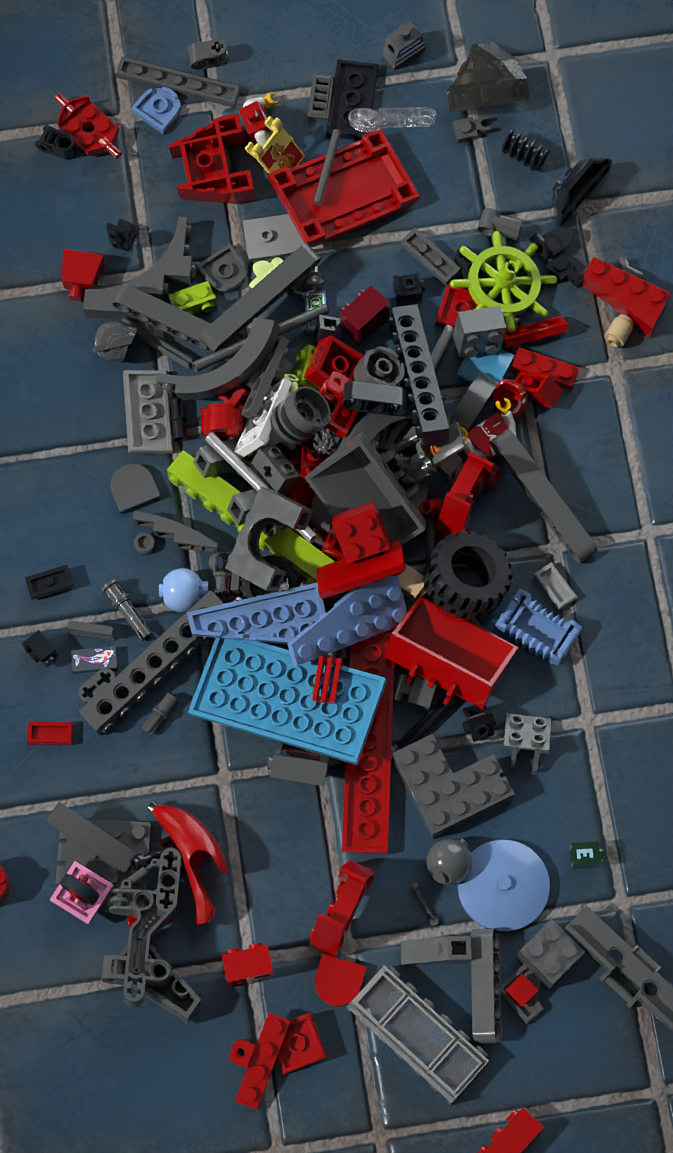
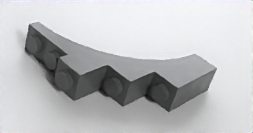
(173, 267)

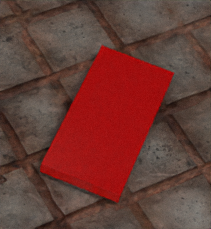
(341, 577)

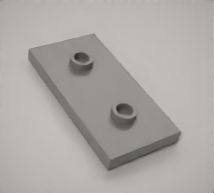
(274, 238)
(146, 413)

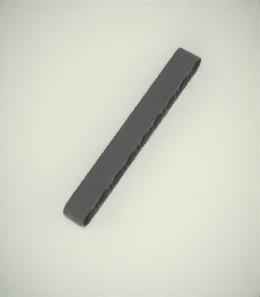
(174, 321)

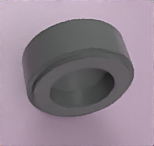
(144, 543)

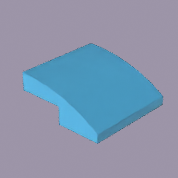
(491, 365)

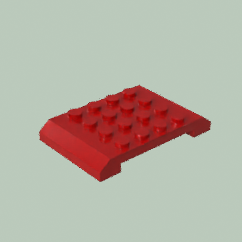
(361, 189)

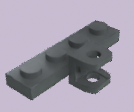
(262, 378)

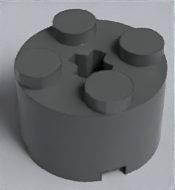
(379, 367)

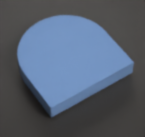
(158, 108)

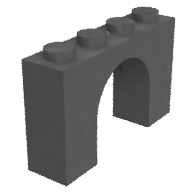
(211, 463)
(246, 556)

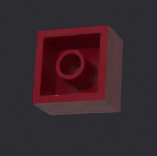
(364, 315)

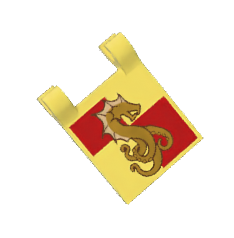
(278, 150)

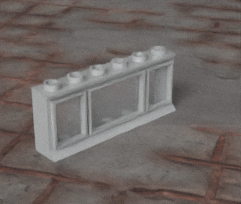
(418, 1033)

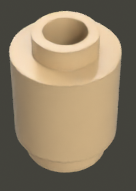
(619, 331)

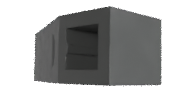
(436, 950)

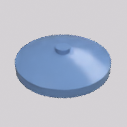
(505, 886)

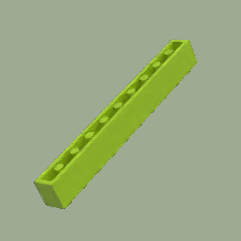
(216, 496)

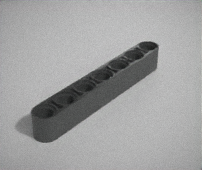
(260, 298)
(543, 496)

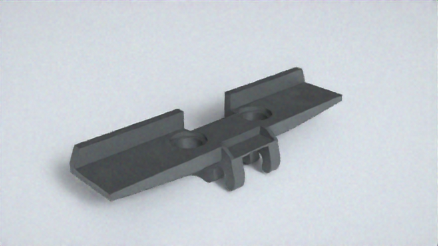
(636, 965)

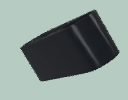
(374, 398)

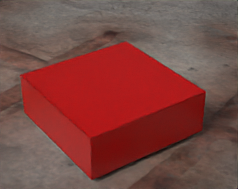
(522, 990)

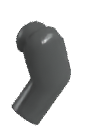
(624, 265)

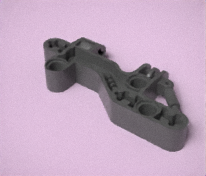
(136, 966)

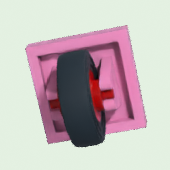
(81, 892)

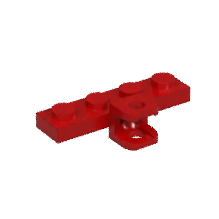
(341, 418)
(259, 1059)

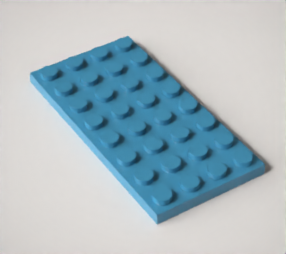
(266, 695)

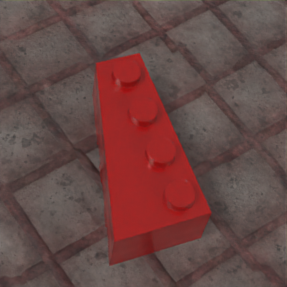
(627, 294)

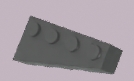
(174, 996)

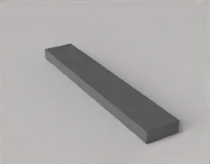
(178, 81)

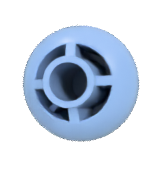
(182, 589)

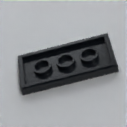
(352, 90)

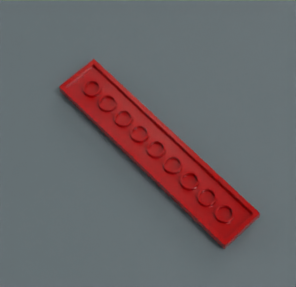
(369, 781)

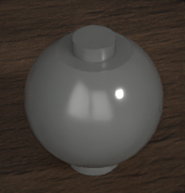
(449, 861)

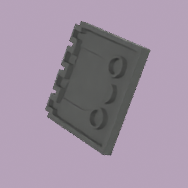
(130, 833)

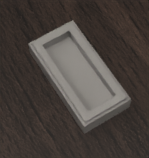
(555, 586)

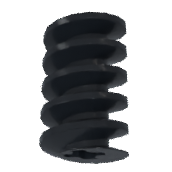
(524, 151)

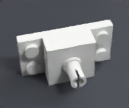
(259, 429)

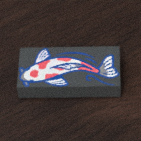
(94, 659)

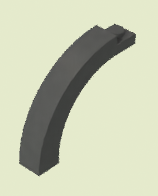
(231, 374)
(373, 423)

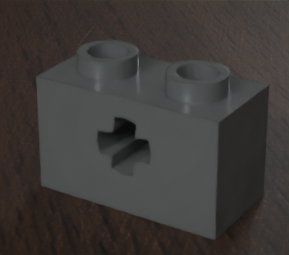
(275, 469)

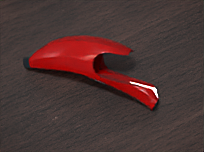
(195, 845)

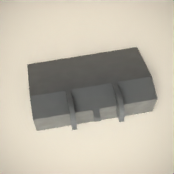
(360, 476)

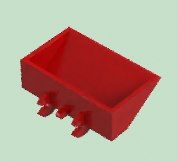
(449, 653)

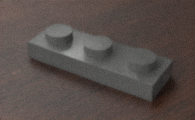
(430, 256)

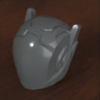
(113, 340)

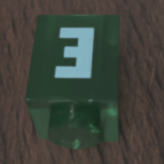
(586, 855)

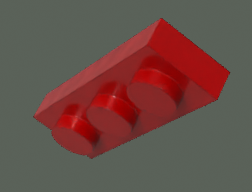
(535, 331)
(561, 372)

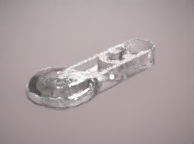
(370, 120)

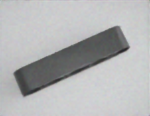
(486, 986)

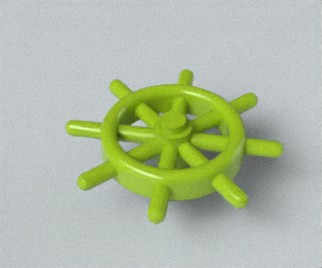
(504, 279)

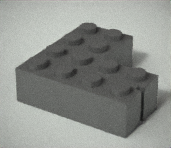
(448, 797)

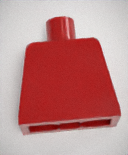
(81, 271)

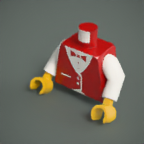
(255, 115)
(479, 438)

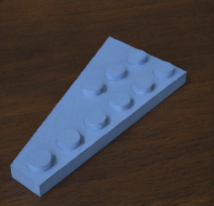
(262, 618)
(351, 620)

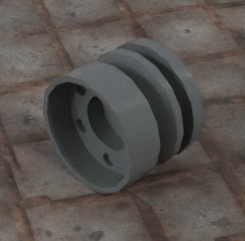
(301, 415)

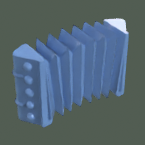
(537, 629)

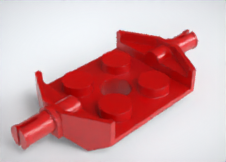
(80, 113)

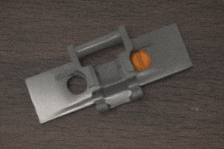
(427, 459)

